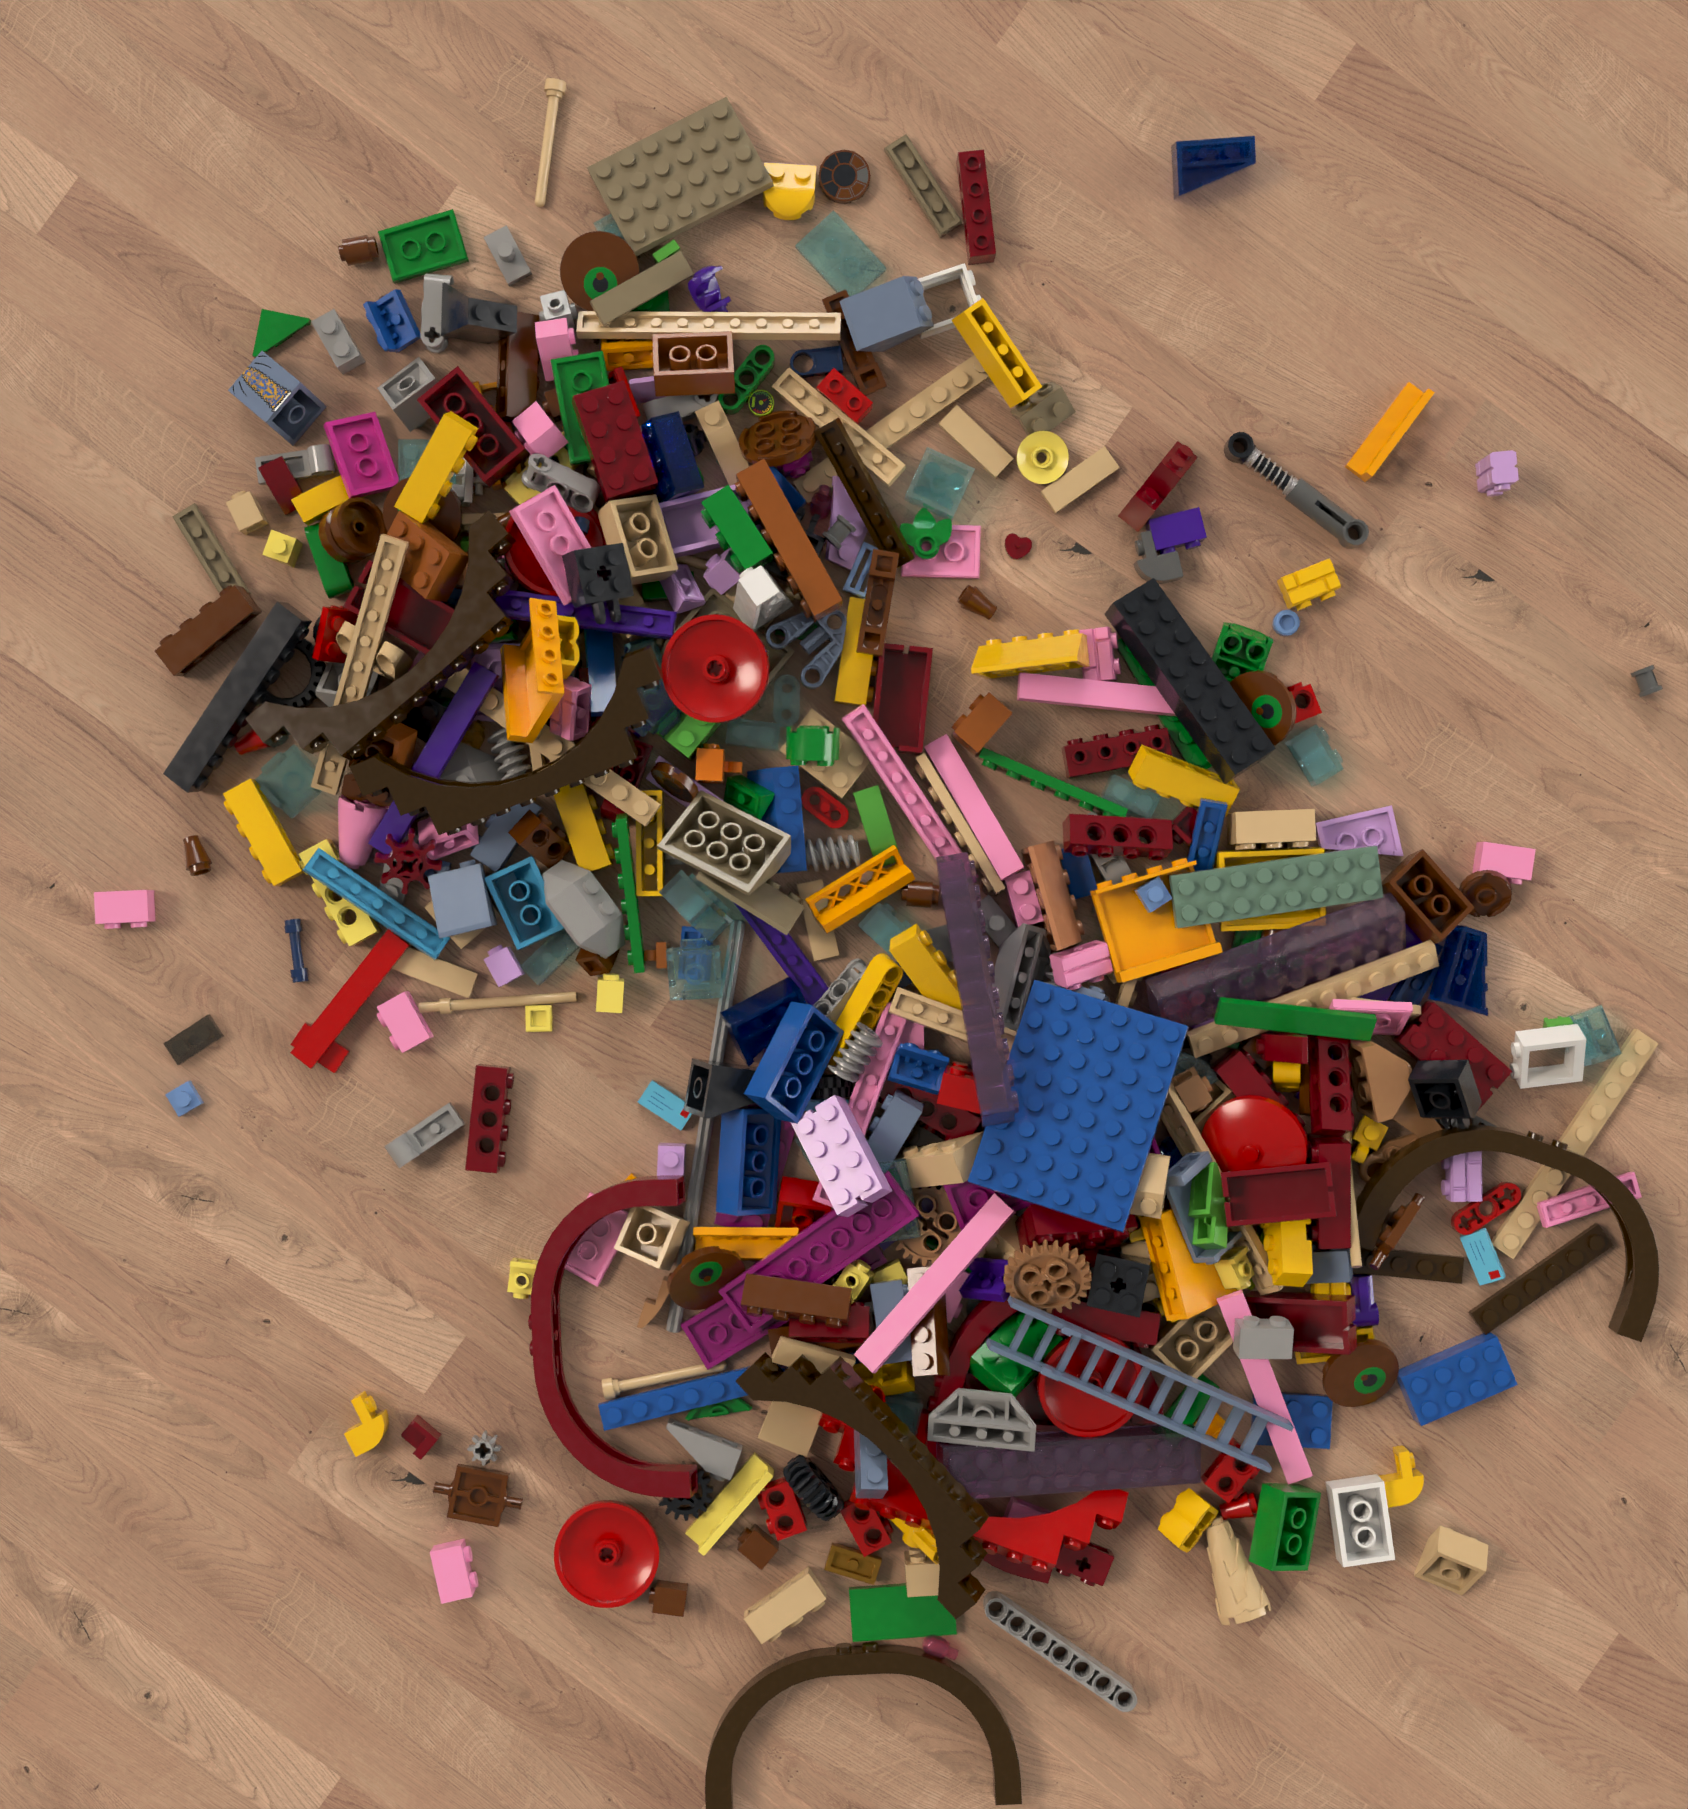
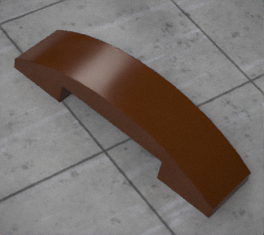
(861, 363)
(877, 602)

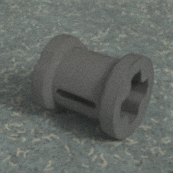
(839, 531)
(1646, 681)

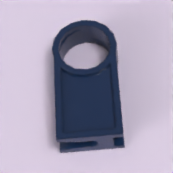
(823, 360)

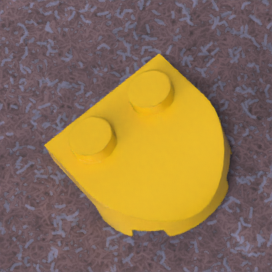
(792, 190)

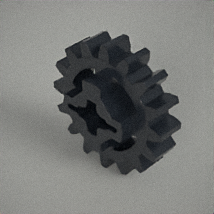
(696, 1502)

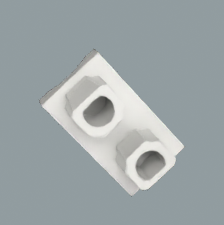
(465, 490)

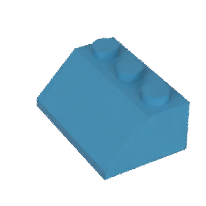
(522, 903)

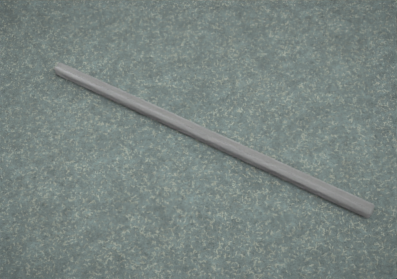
(706, 1125)

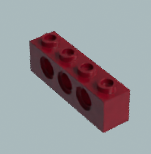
(976, 207)
(1156, 832)
(1324, 1119)
(965, 1120)
(477, 1158)

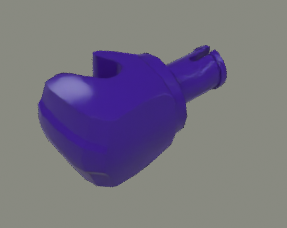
(706, 290)

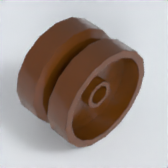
(352, 530)

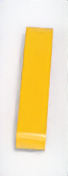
(868, 998)

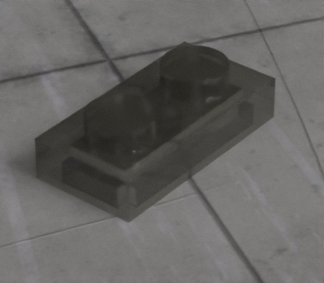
(193, 1039)

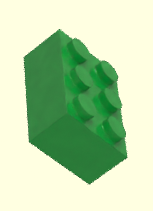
(735, 530)
(1002, 1373)
(1284, 1527)

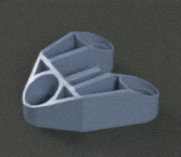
(825, 659)

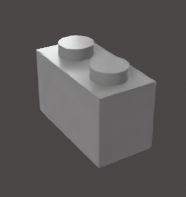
(338, 341)
(1263, 1338)

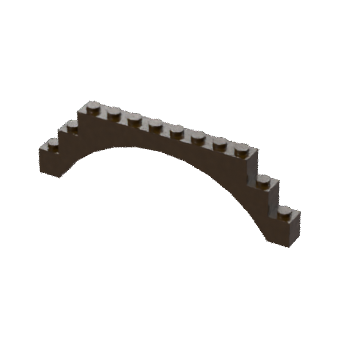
(471, 628)
(462, 802)
(948, 1505)

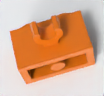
(712, 764)

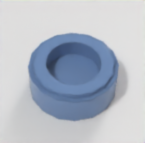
(1286, 623)

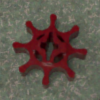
(406, 870)

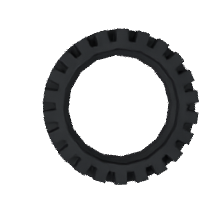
(309, 693)

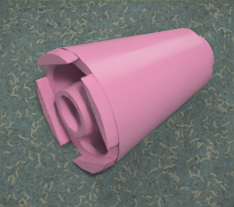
(356, 827)

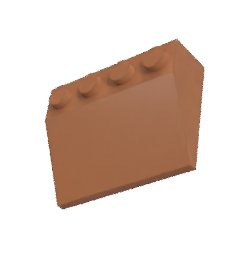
(1053, 895)

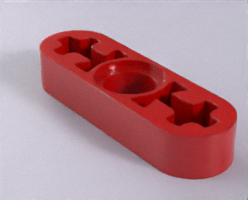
(1497, 1191)

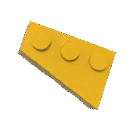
(1288, 1252)

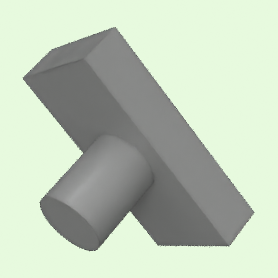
(507, 255)
(997, 923)

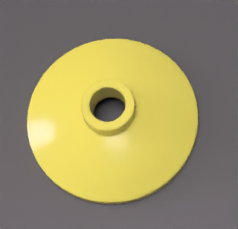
(1054, 450)

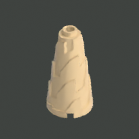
(1234, 1580)

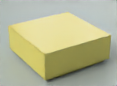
(539, 1018)

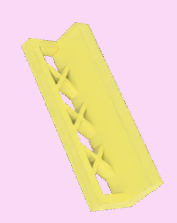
(730, 1503)

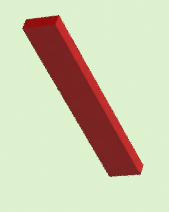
(350, 999)

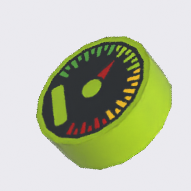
(761, 403)

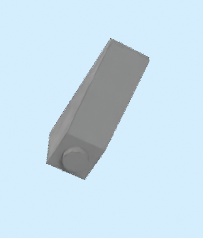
(711, 1451)

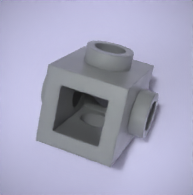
(563, 309)

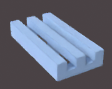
(856, 592)

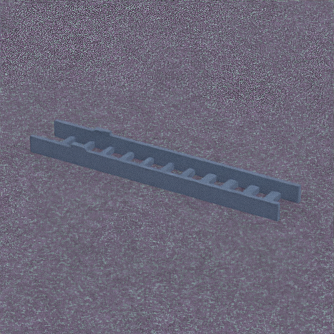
(1171, 1374)

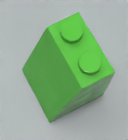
(689, 735)

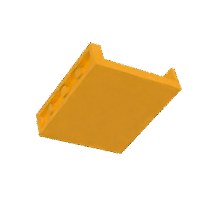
(533, 674)
(1146, 941)
(1183, 1285)

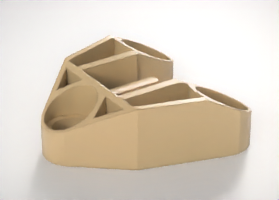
(390, 660)

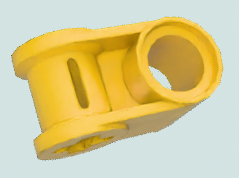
(1286, 1076)

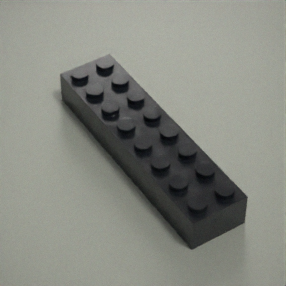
(1189, 680)

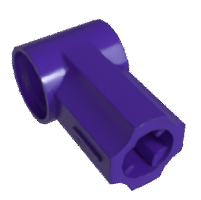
(1366, 1309)

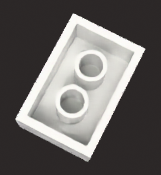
(1360, 1520)

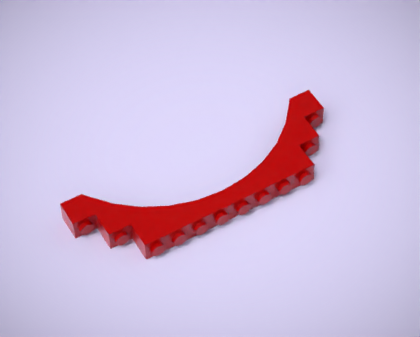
(1026, 1539)

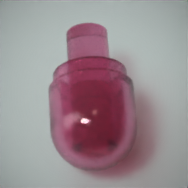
(821, 502)
(939, 1647)

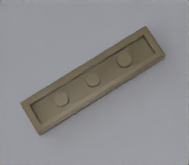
(923, 186)
(641, 288)
(208, 548)

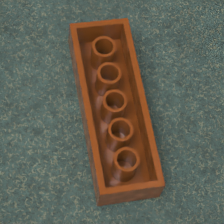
(787, 537)

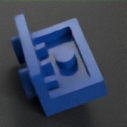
(392, 321)
(918, 1068)

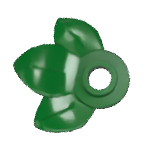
(926, 531)

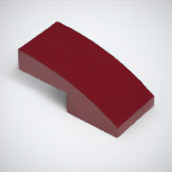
(281, 483)

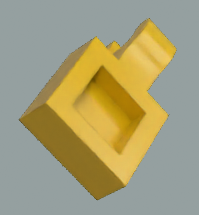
(1368, 1135)

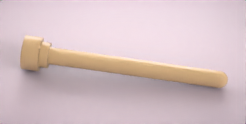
(554, 90)
(614, 1387)

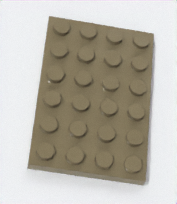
(680, 176)

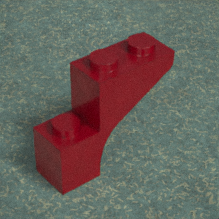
(1158, 486)

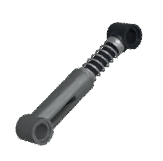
(1299, 492)

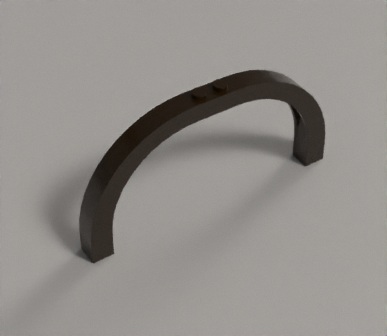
(1641, 1253)
(861, 1660)

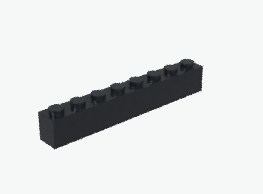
(238, 697)

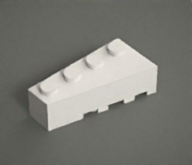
(759, 598)

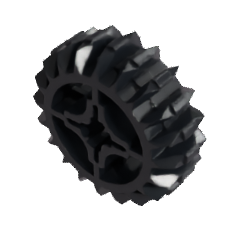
(813, 1488)

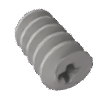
(509, 755)
(832, 852)
(856, 1054)

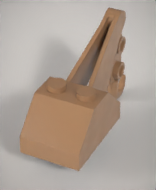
(1385, 1094)

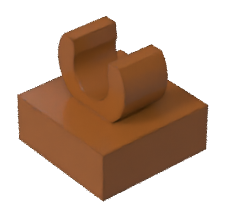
(658, 955)

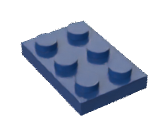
(1310, 1417)

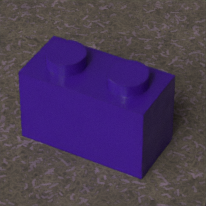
(1177, 530)

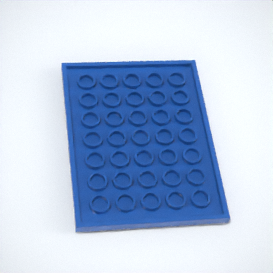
(1088, 1105)

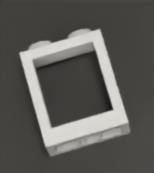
(967, 281)
(1548, 1038)

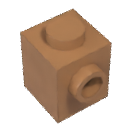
(1193, 1089)

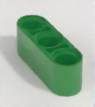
(752, 368)
(333, 574)

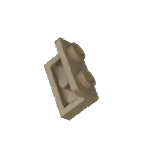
(1043, 409)

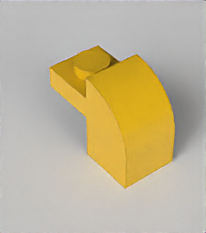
(372, 1427)
(1405, 1484)

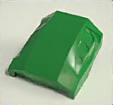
(1240, 650)

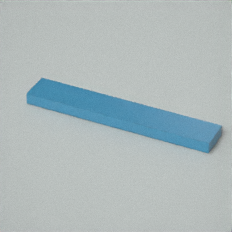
(375, 903)

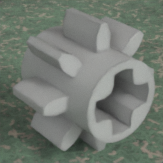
(479, 1452)

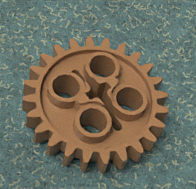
(917, 1246)
(1048, 1276)

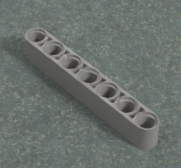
(1065, 1662)

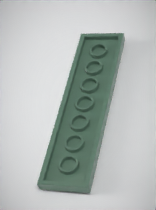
(1275, 886)

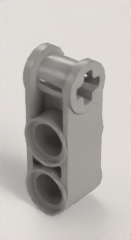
(432, 310)
(684, 404)
(574, 488)
(840, 991)

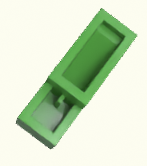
(875, 821)
(1208, 1209)

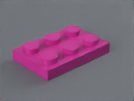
(361, 455)

